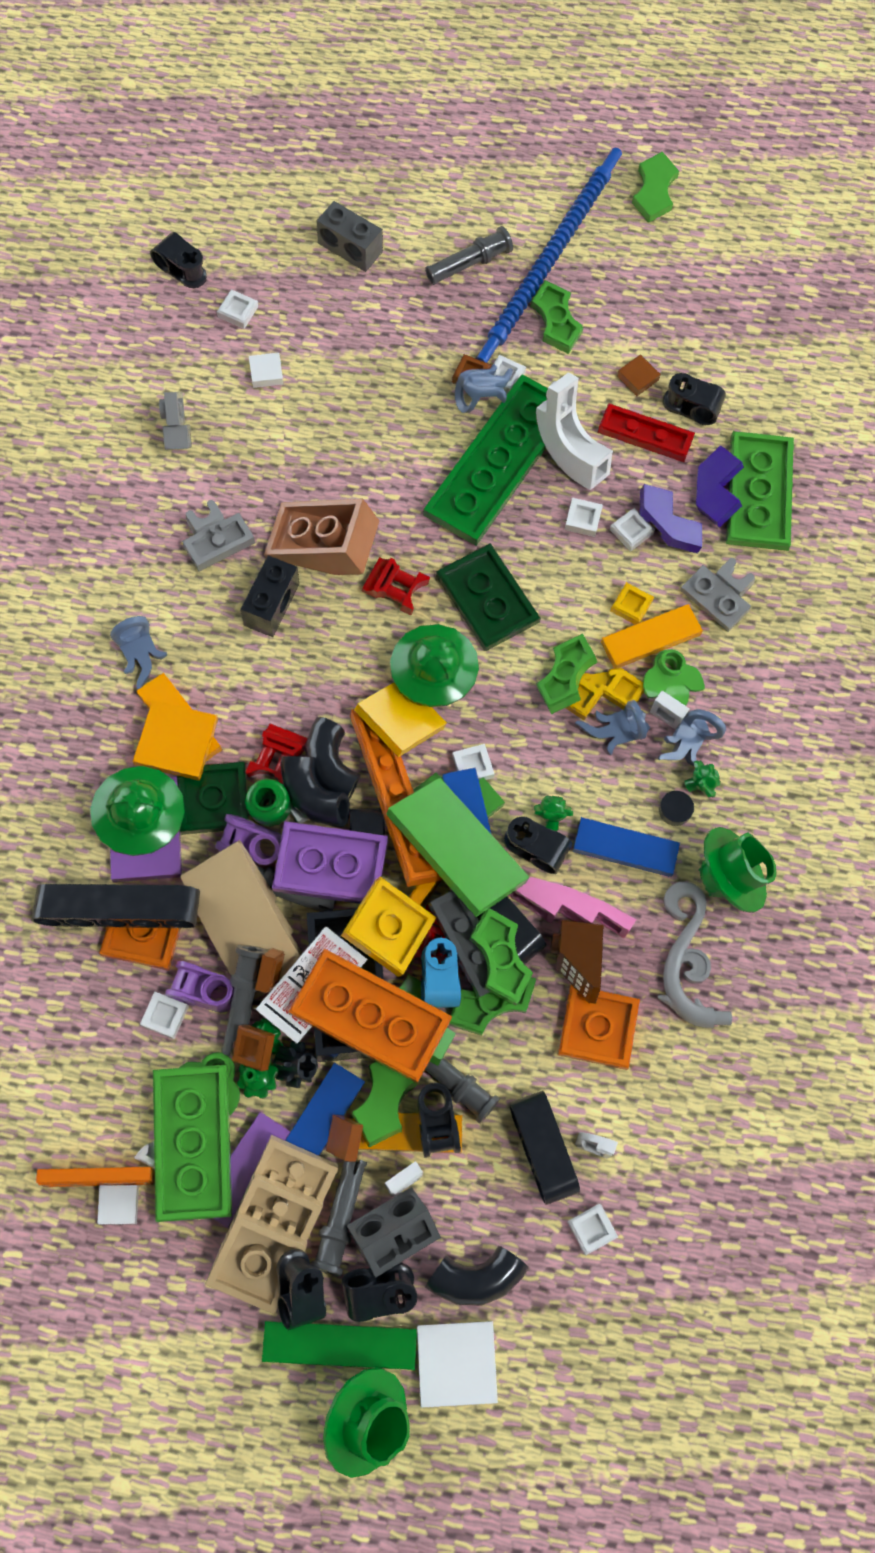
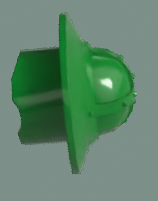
(434, 665)
(137, 811)
(734, 869)
(383, 1430)

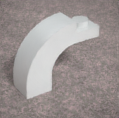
(566, 439)

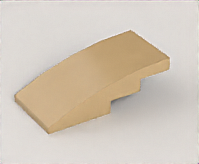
(240, 907)
(270, 1220)

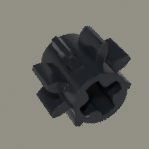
(295, 1064)

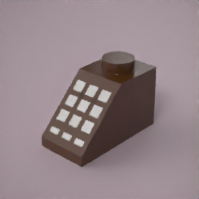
(579, 956)

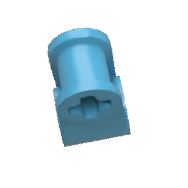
(440, 981)

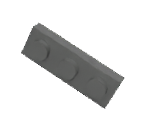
(457, 926)

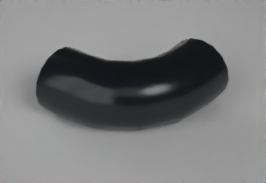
(324, 745)
(308, 794)
(477, 1283)

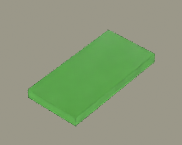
(764, 491)
(457, 846)
(192, 1143)

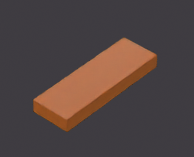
(95, 1176)

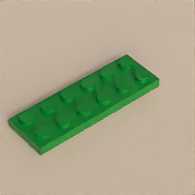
(491, 465)

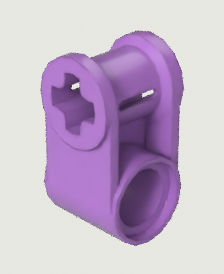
(250, 836)
(194, 987)

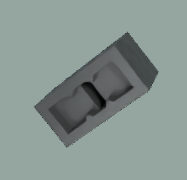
(350, 236)
(393, 1231)

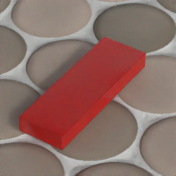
(646, 432)

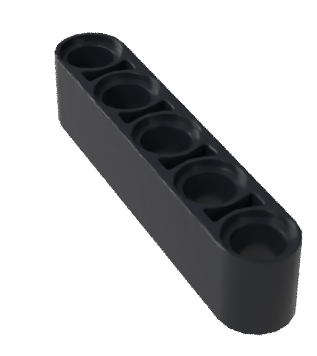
(116, 905)

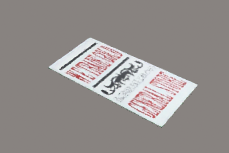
(280, 999)

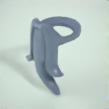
(479, 384)
(136, 644)
(623, 726)
(691, 734)

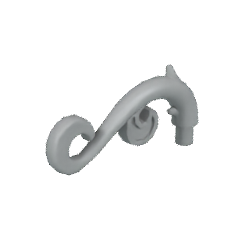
(700, 964)

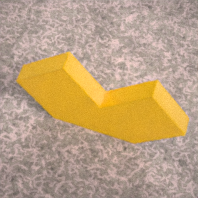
(615, 685)

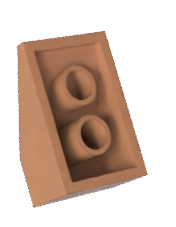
(324, 535)

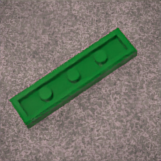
(340, 1345)

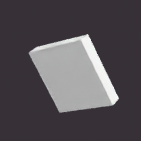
(457, 1364)

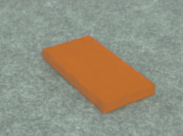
(370, 1015)

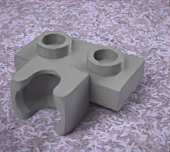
(176, 434)
(215, 536)
(720, 593)

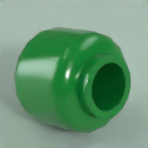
(268, 791)

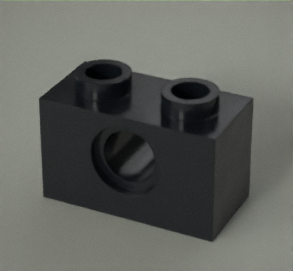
(270, 596)

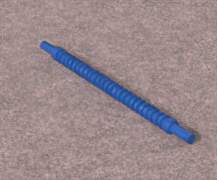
(523, 296)

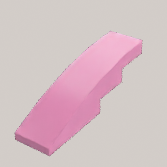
(550, 898)

